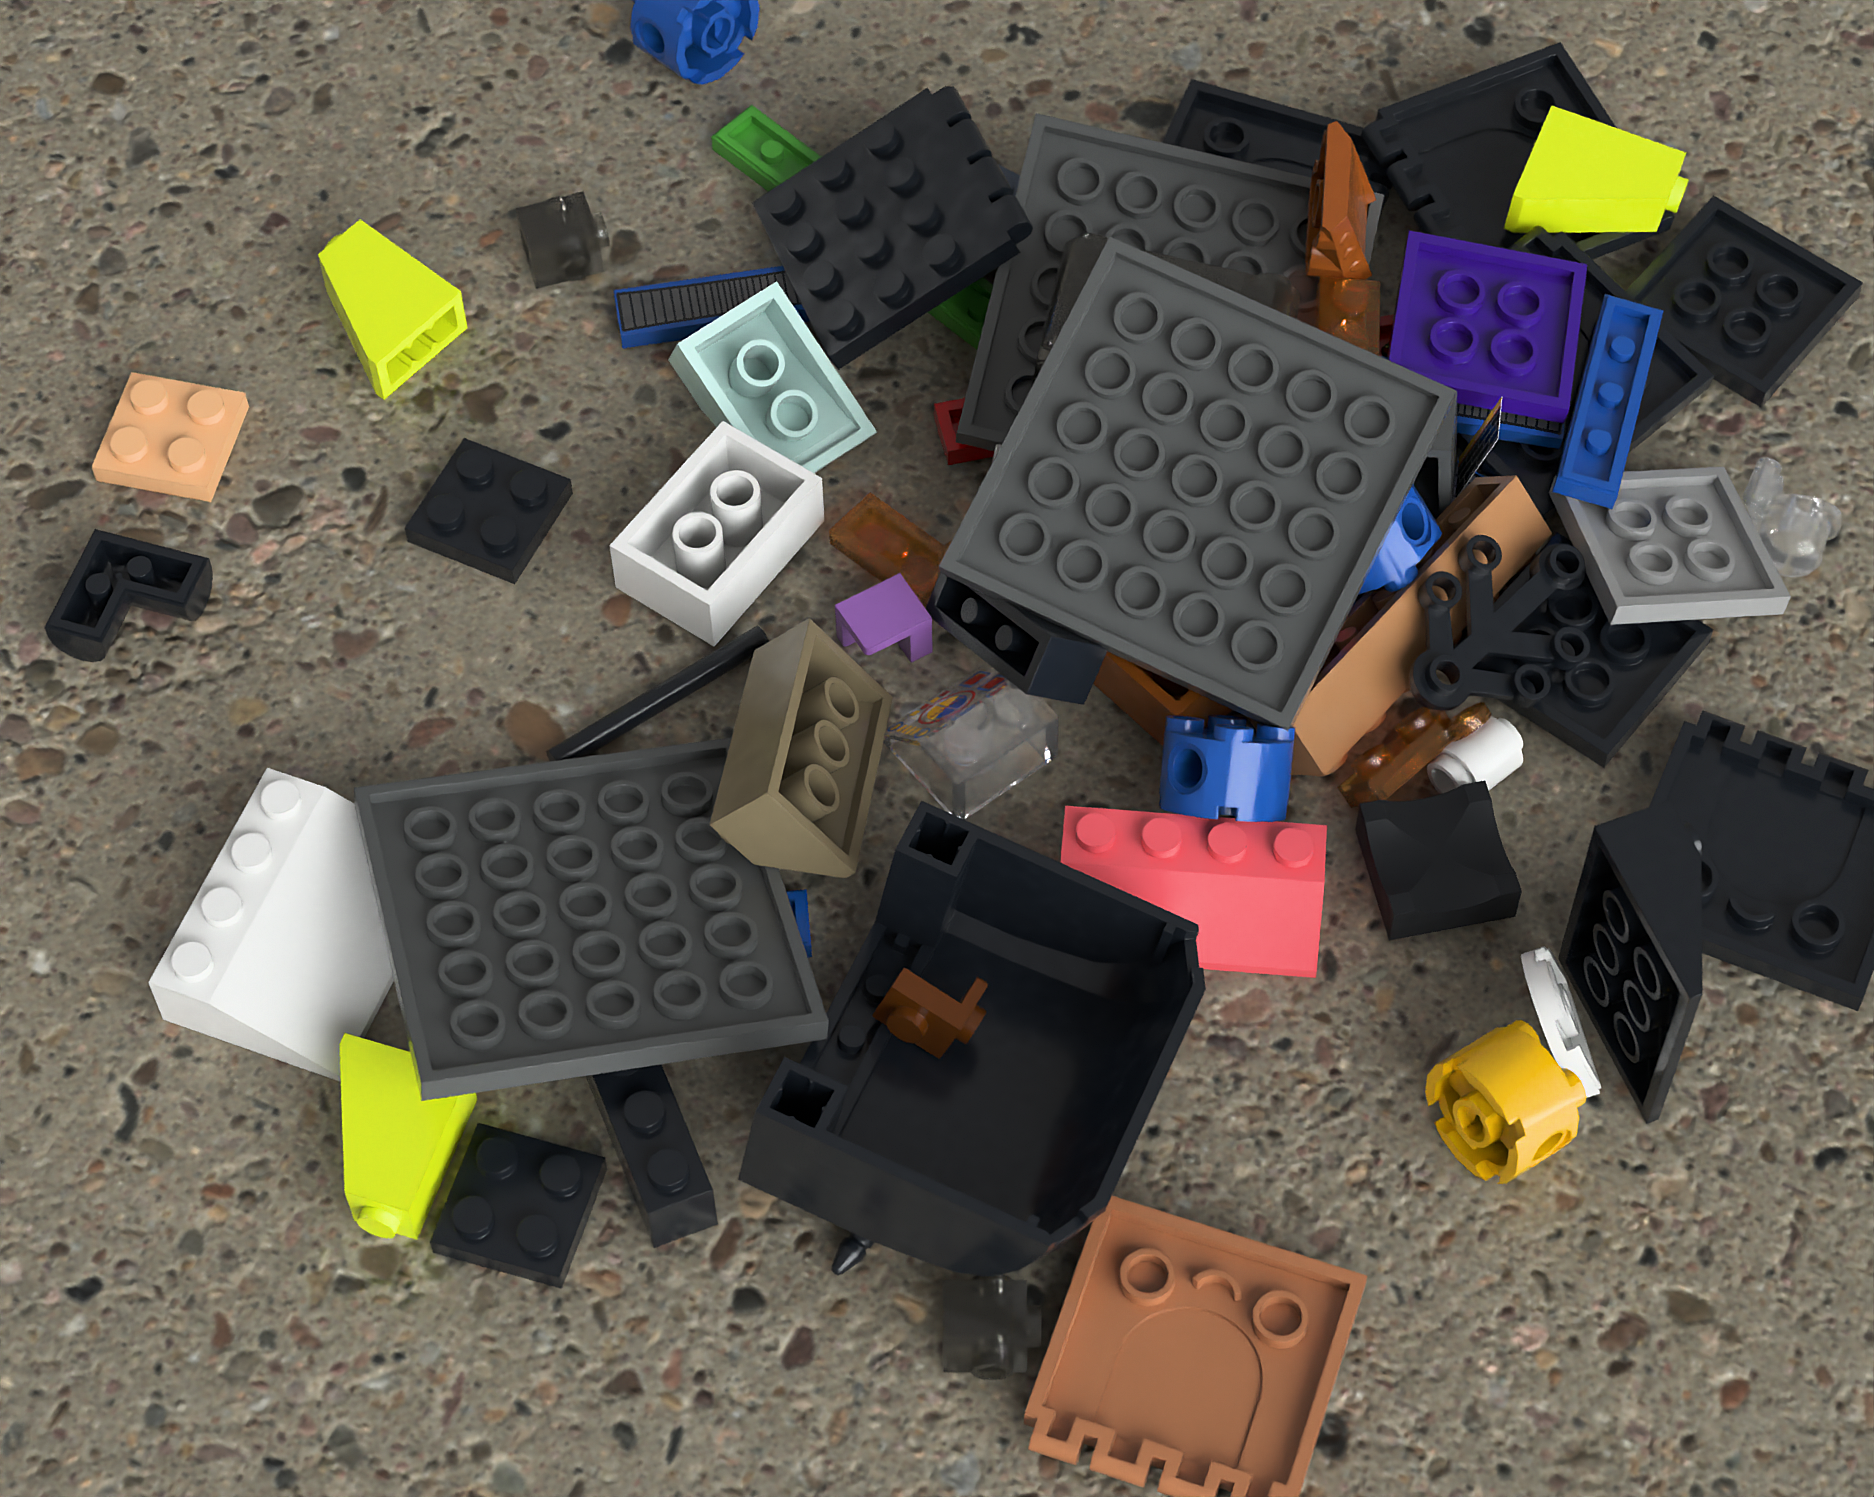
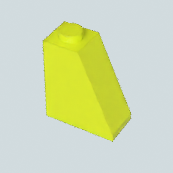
(1595, 179)
(389, 305)
(393, 1140)

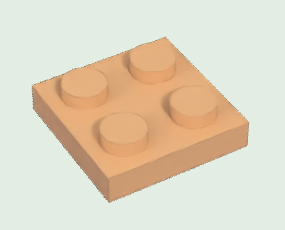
(170, 437)

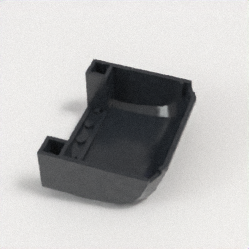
(1031, 1120)

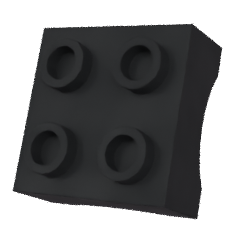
(1437, 861)

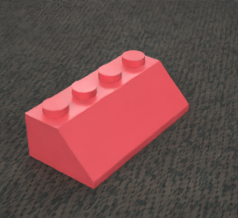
(1242, 882)

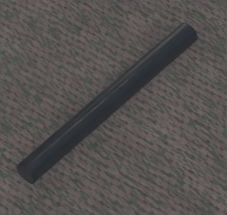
(660, 697)

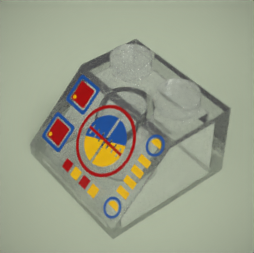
(975, 740)

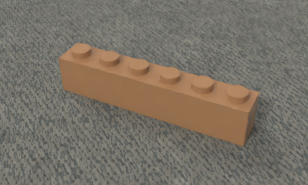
(1387, 629)

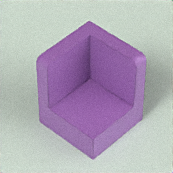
(883, 617)

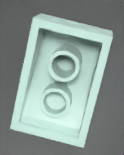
(772, 381)

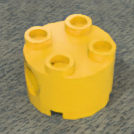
(1504, 1102)

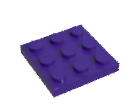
(1489, 323)

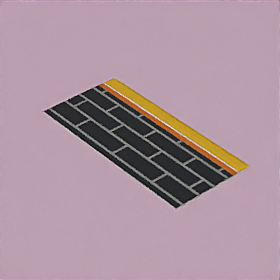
(1478, 448)

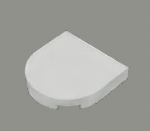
(1559, 1016)

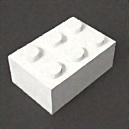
(717, 533)

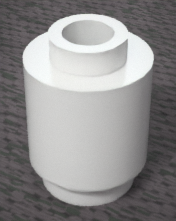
(1483, 755)

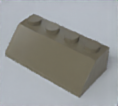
(802, 756)

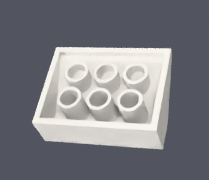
(282, 933)

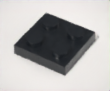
(489, 510)
(519, 1205)

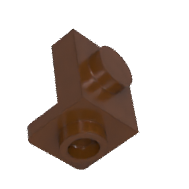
(928, 1016)

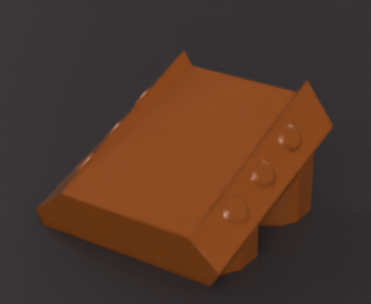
(1338, 210)

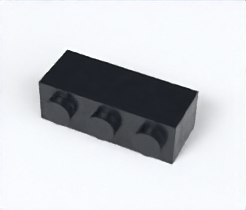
(1016, 643)
(655, 1152)

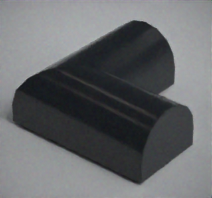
(123, 574)

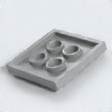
(1674, 549)

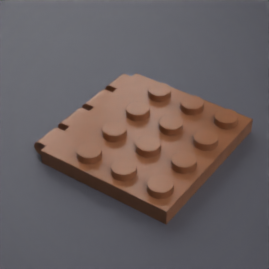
(1192, 1357)

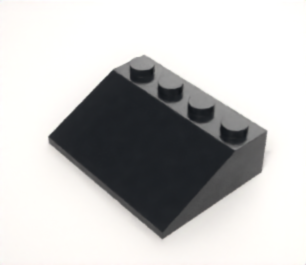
(1639, 945)

